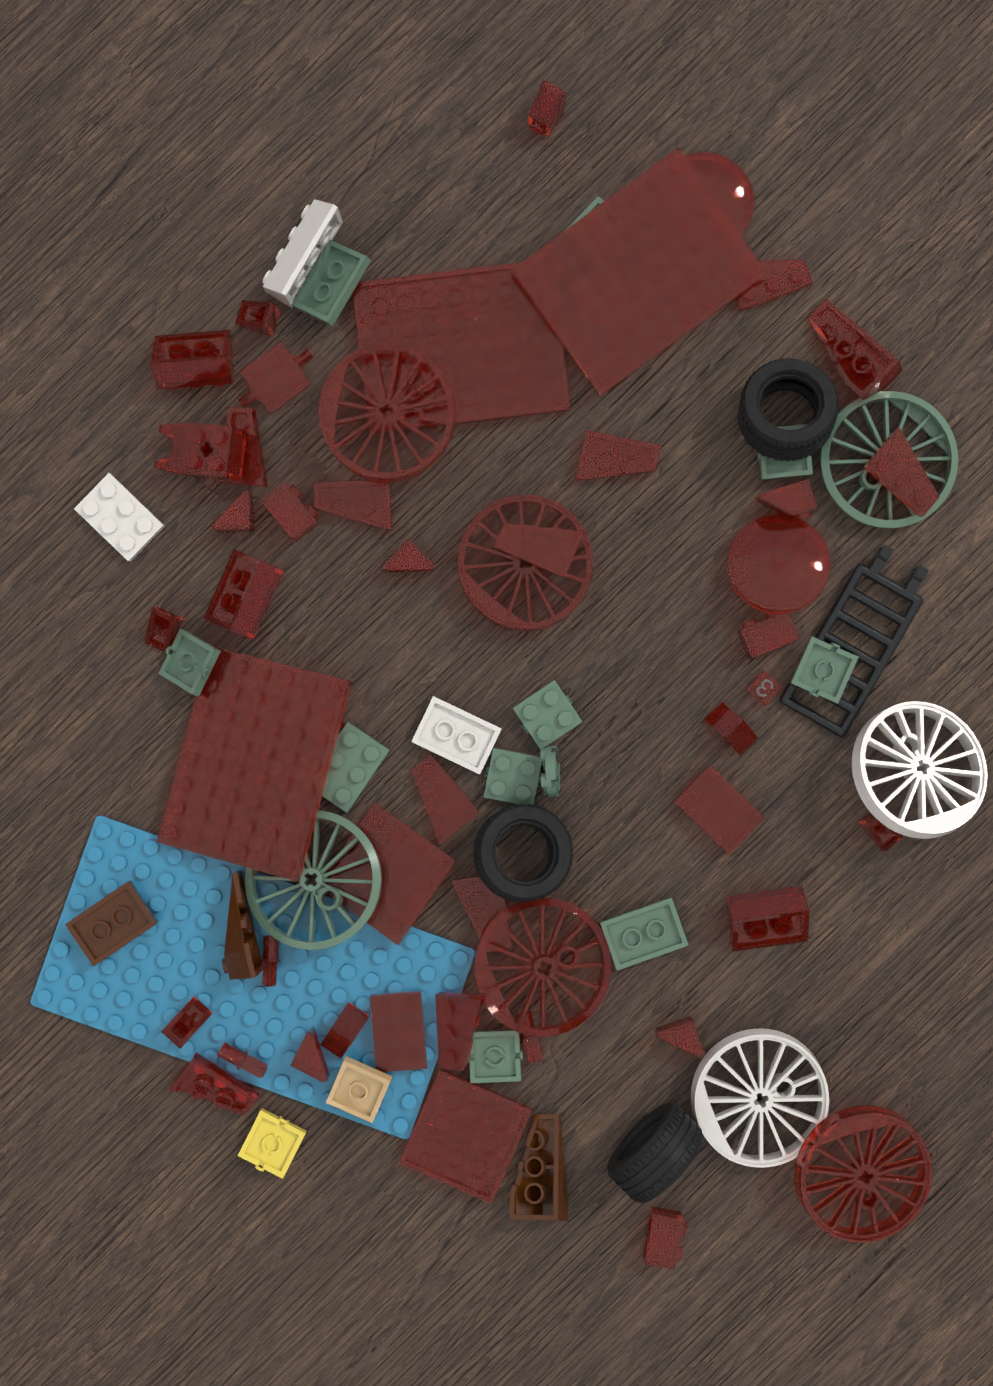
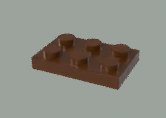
(111, 923)

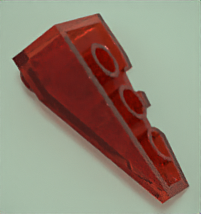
(857, 356)

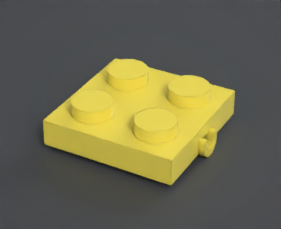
(272, 1143)

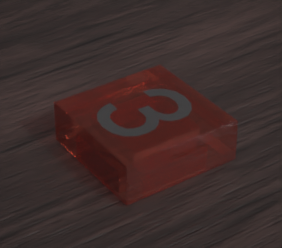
(764, 688)

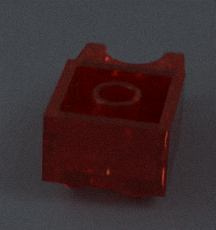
(204, 451)

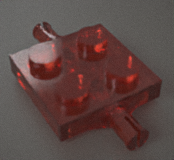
(275, 378)

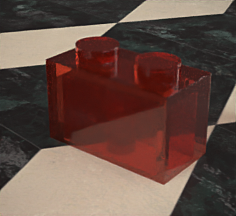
(290, 511)
(767, 634)
(663, 1238)

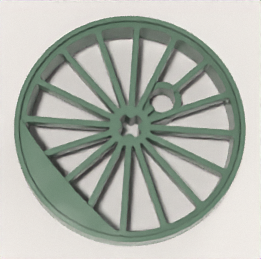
(925, 418)
(319, 890)

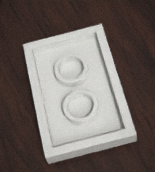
(119, 517)
(456, 735)

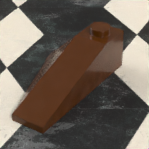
(241, 943)
(541, 1178)

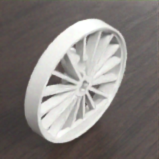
(928, 777)
(708, 1122)

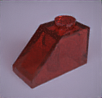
(547, 108)
(792, 500)

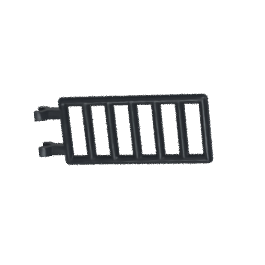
(890, 644)

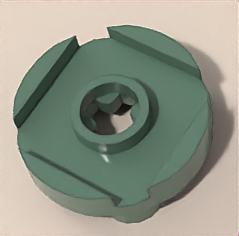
(551, 778)

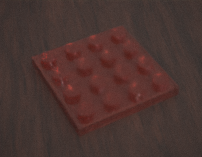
(410, 873)
(465, 1135)

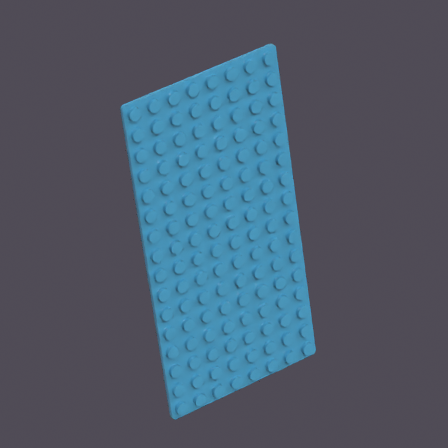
(182, 955)

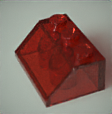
(192, 359)
(243, 594)
(768, 918)

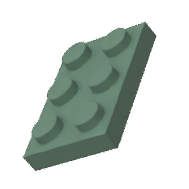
(331, 282)
(352, 766)
(644, 933)

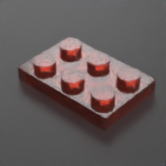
(719, 809)
(398, 1031)

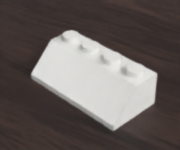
(306, 244)

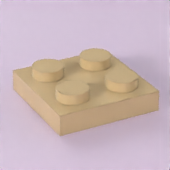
(359, 1089)

